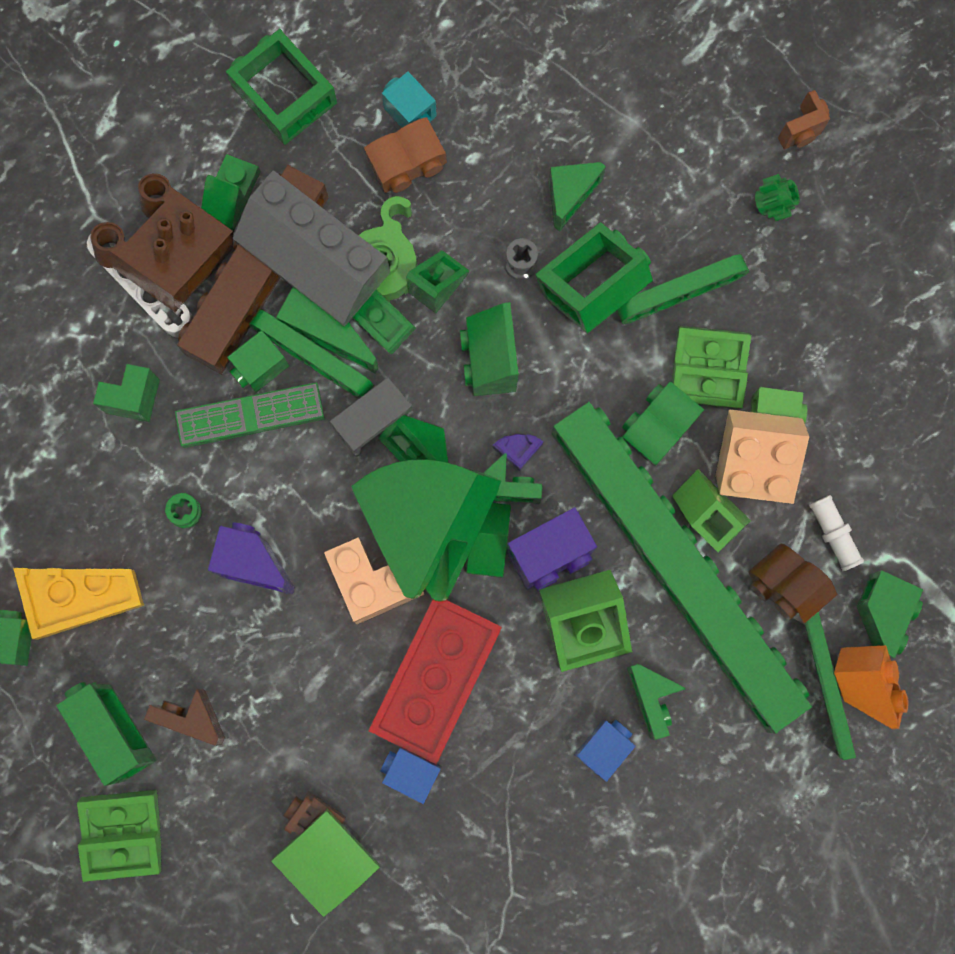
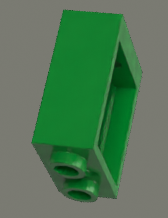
(299, 113)
(611, 294)
(105, 732)

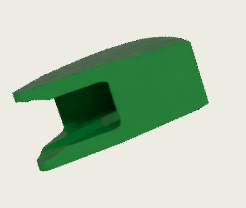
(425, 520)

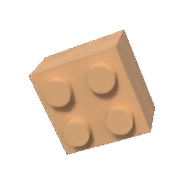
(761, 456)

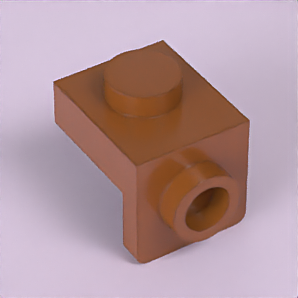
(807, 127)

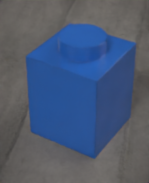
(606, 748)
(409, 774)

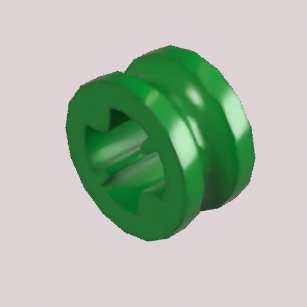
(178, 501)

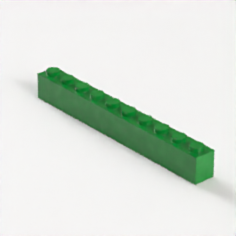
(681, 569)

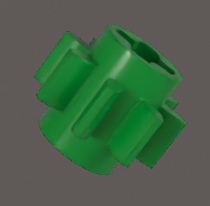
(777, 197)

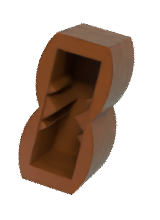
(406, 155)

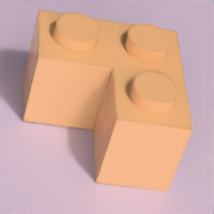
(363, 589)

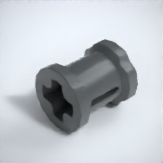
(521, 248)

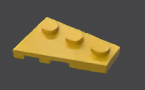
(74, 597)

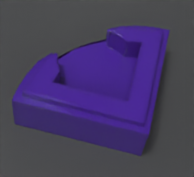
(518, 448)

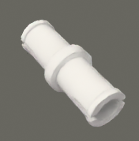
(836, 533)

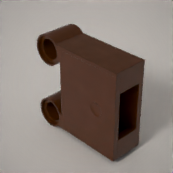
(170, 250)

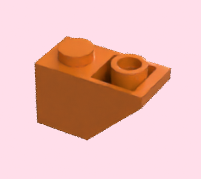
(871, 683)

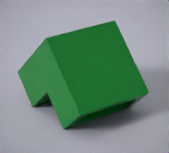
(131, 399)

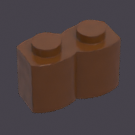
(792, 584)

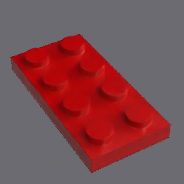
(435, 679)

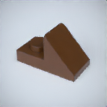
(198, 723)

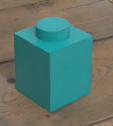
(408, 100)

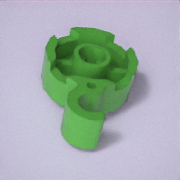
(394, 245)

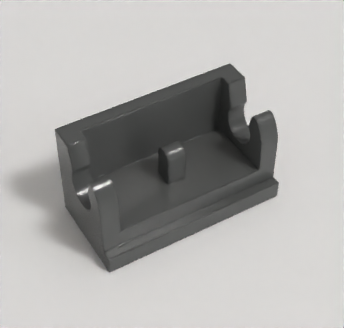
(371, 415)

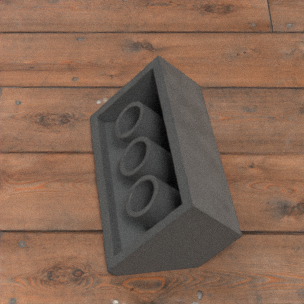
(310, 248)

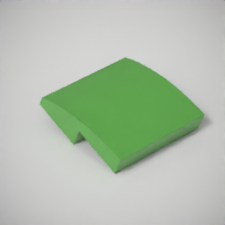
(711, 365)
(119, 835)
(325, 863)

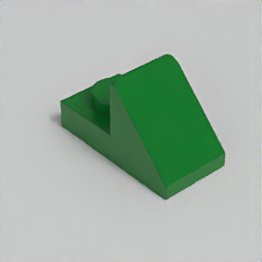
(229, 191)
(519, 490)
(648, 688)

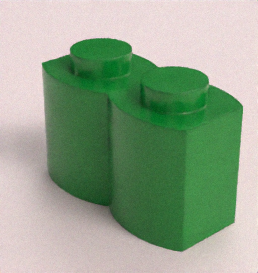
(662, 423)

